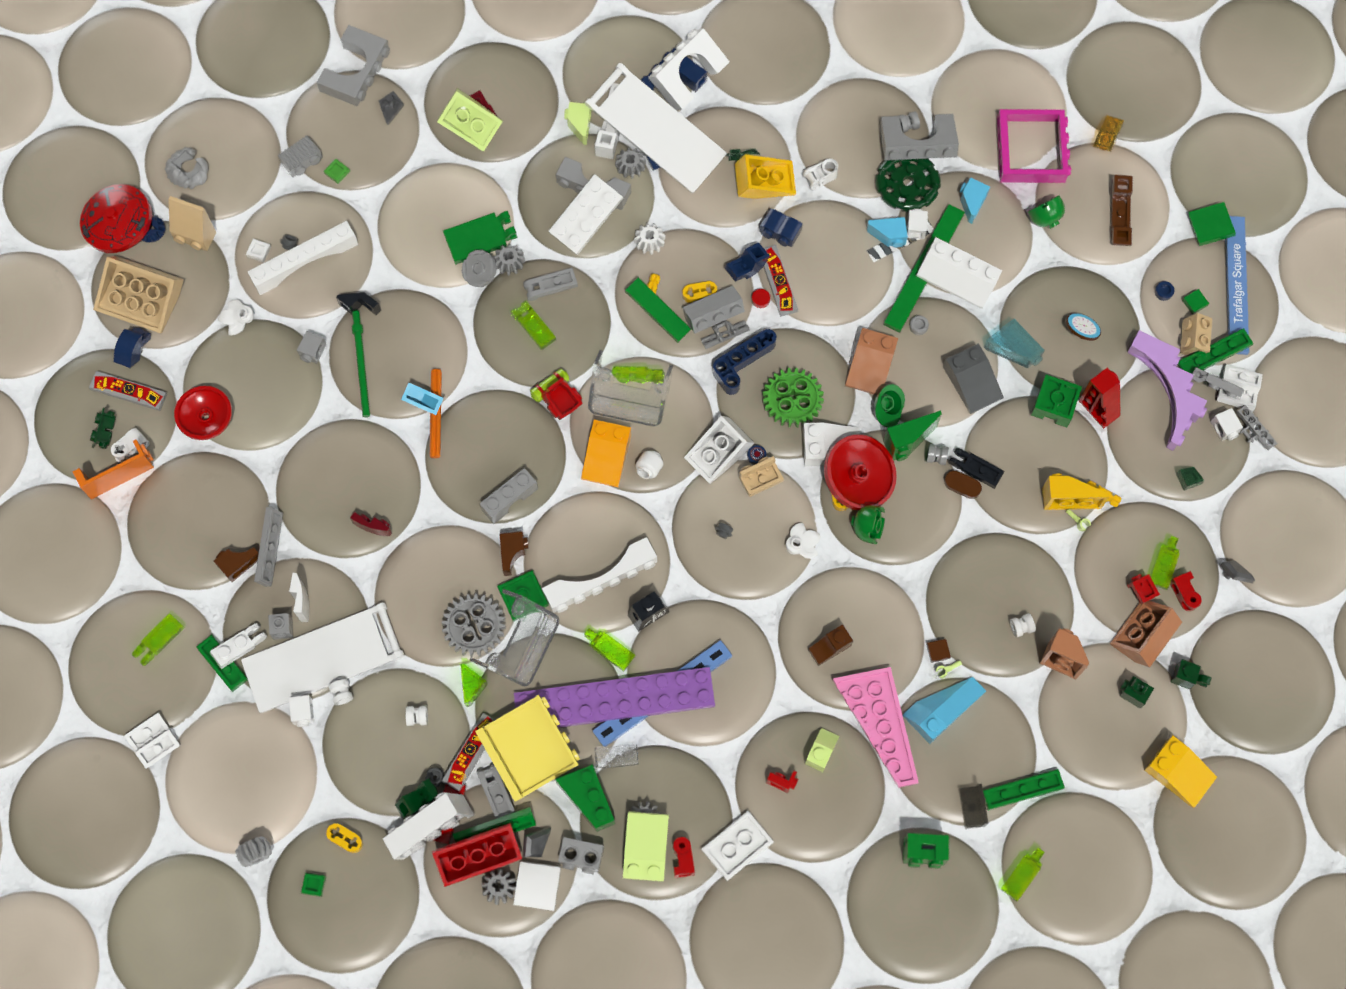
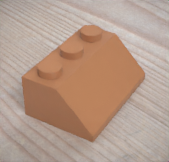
(1146, 632)
(1065, 654)

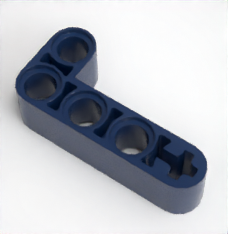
(746, 357)

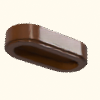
(963, 484)

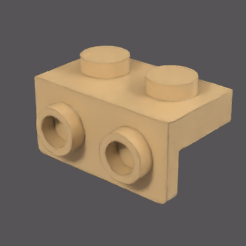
(1196, 334)
(760, 476)

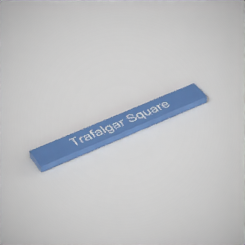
(1237, 279)

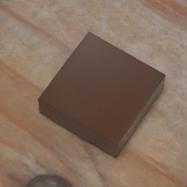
(938, 650)

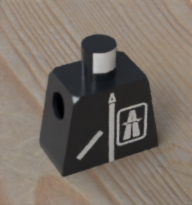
(647, 610)

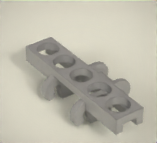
(730, 328)
(1254, 421)

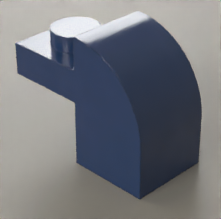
(749, 263)
(129, 346)

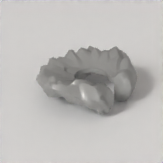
(183, 179)

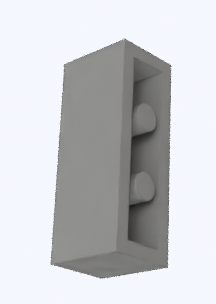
(713, 309)

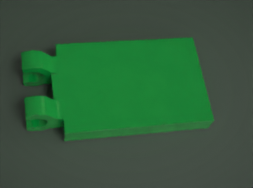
(479, 234)

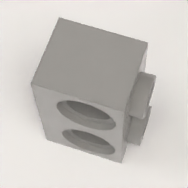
(582, 849)

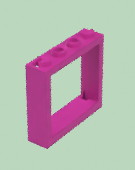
(1032, 175)

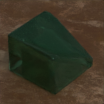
(1189, 478)

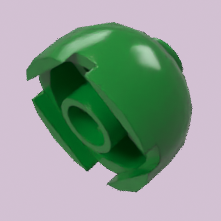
(1048, 213)
(868, 523)

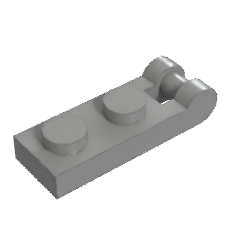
(550, 284)
(496, 792)

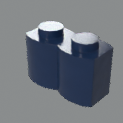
(780, 227)

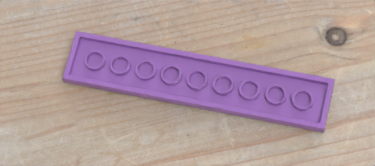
(626, 697)

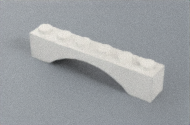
(273, 272)
(564, 593)

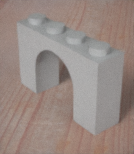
(354, 87)
(899, 146)

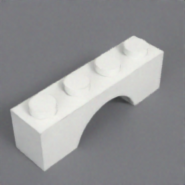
(607, 137)

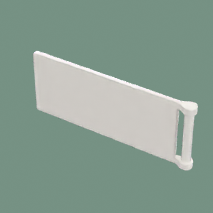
(657, 129)
(320, 658)

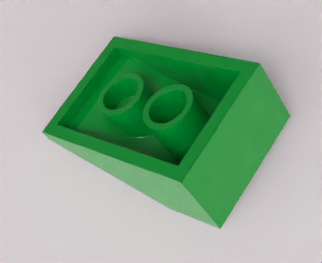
(907, 436)

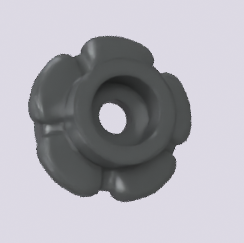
(288, 242)
(724, 530)
(435, 772)

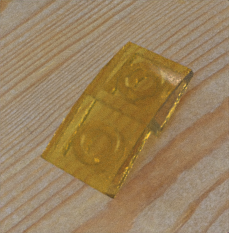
(1108, 133)

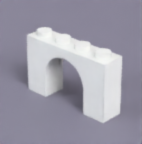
(667, 77)

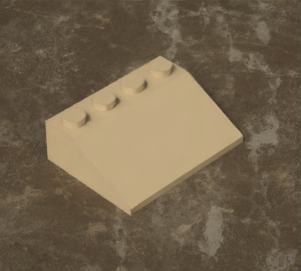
(137, 293)

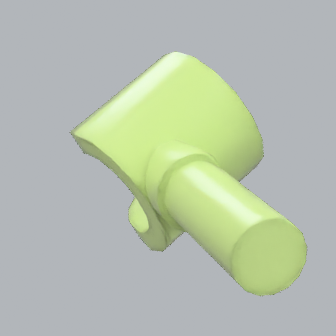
(1078, 520)
(947, 669)

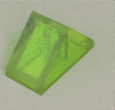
(472, 685)

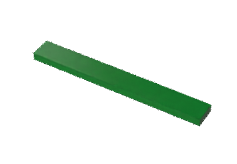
(914, 285)

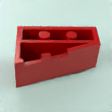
(1102, 397)

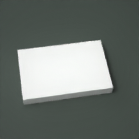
(737, 845)

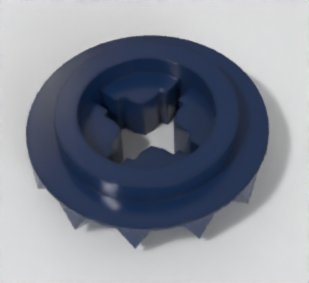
(155, 234)

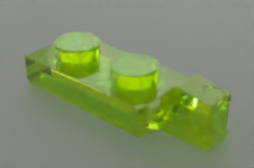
(638, 374)
(1165, 564)
(610, 649)
(1023, 875)

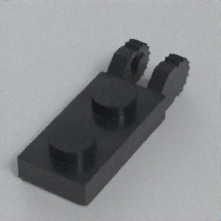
(977, 468)

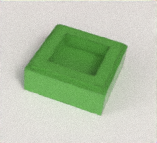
(336, 171)

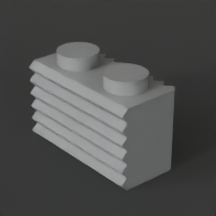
(300, 156)

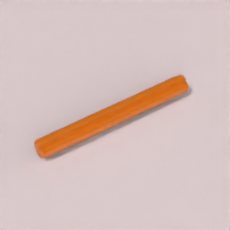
(435, 420)

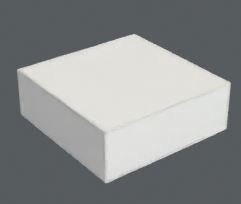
(258, 250)

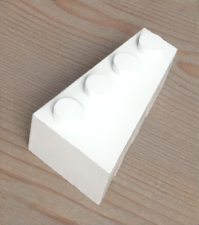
(427, 824)

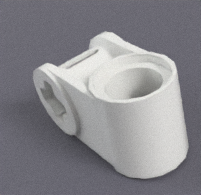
(819, 176)
(127, 446)

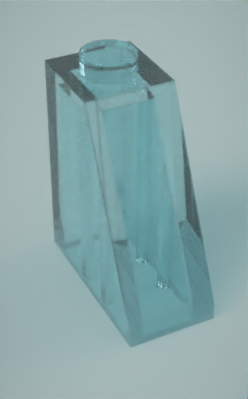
(1015, 345)

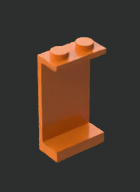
(116, 475)

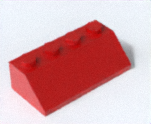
(477, 855)

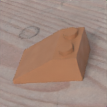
(871, 361)

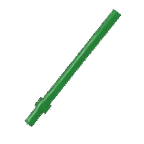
(357, 330)

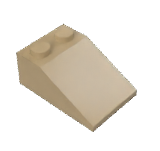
(190, 224)

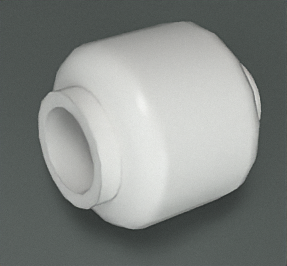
(649, 464)

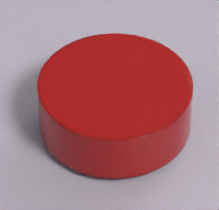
(760, 298)

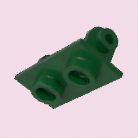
(103, 421)

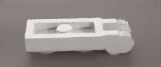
(237, 646)

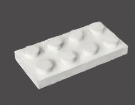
(586, 214)

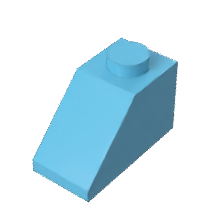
(973, 197)
(889, 231)
(422, 398)

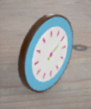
(1083, 326)

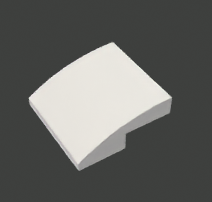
(1246, 379)
(300, 595)
(152, 740)
(537, 885)

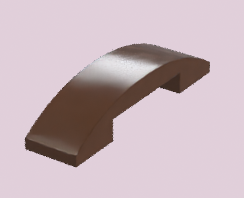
(1121, 210)

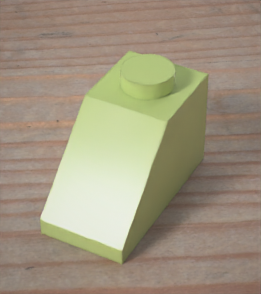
(578, 120)
(822, 750)

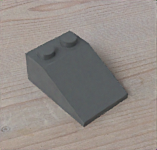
(973, 378)

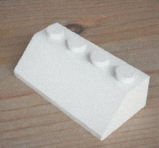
(959, 273)

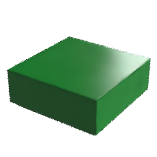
(1195, 301)
(313, 884)

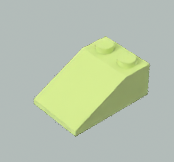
(469, 120)
(645, 846)

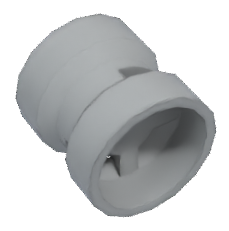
(909, 121)
(937, 454)

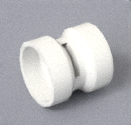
(1022, 625)
(340, 692)
(416, 715)

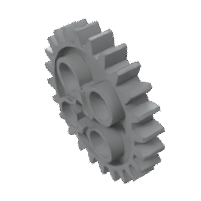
(457, 633)

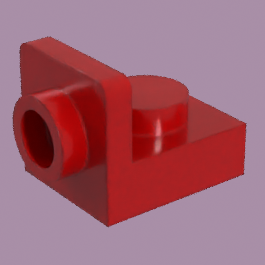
(1143, 588)
(779, 781)

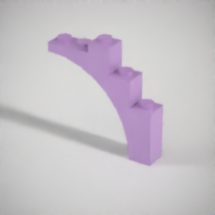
(1177, 383)

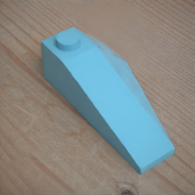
(937, 712)

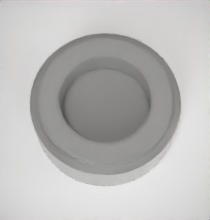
(919, 325)

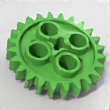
(790, 382)

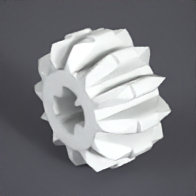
(649, 244)

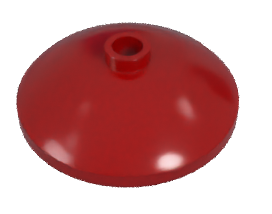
(198, 403)

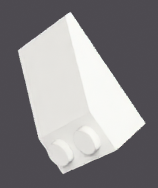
(819, 439)
(718, 449)

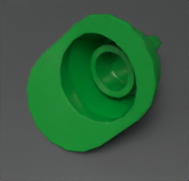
(889, 405)

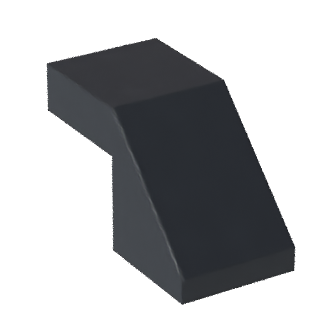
(353, 301)

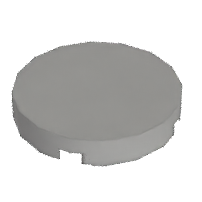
(479, 268)

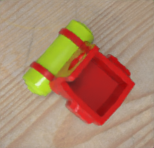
(557, 394)

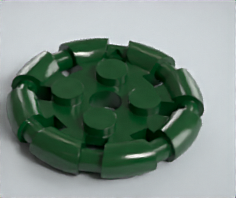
(910, 193)

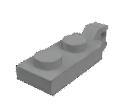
(1216, 383)

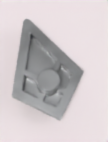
(390, 106)
(1236, 572)
(535, 843)

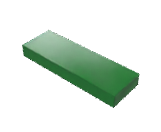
(231, 674)

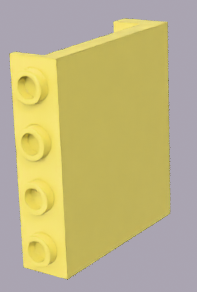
(528, 747)

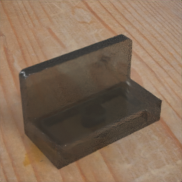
(973, 807)

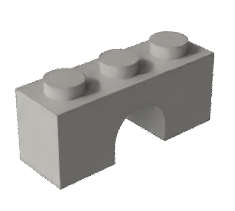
(517, 488)

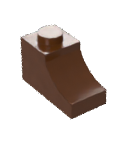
(512, 547)
(234, 563)
(831, 645)

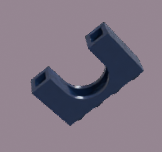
(690, 74)

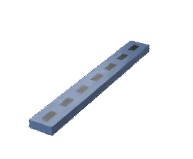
(613, 729)

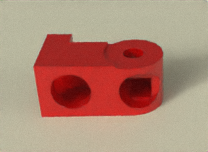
(1185, 592)
(683, 850)

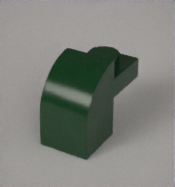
(413, 801)

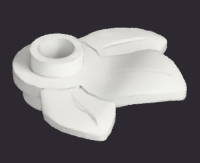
(234, 318)
(804, 539)

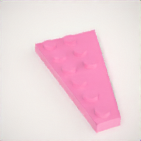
(878, 711)

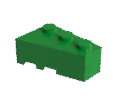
(587, 795)

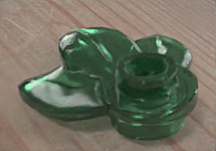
(736, 154)

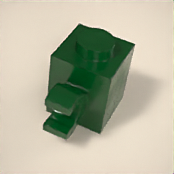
(1187, 675)
(1136, 691)

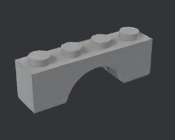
(571, 176)

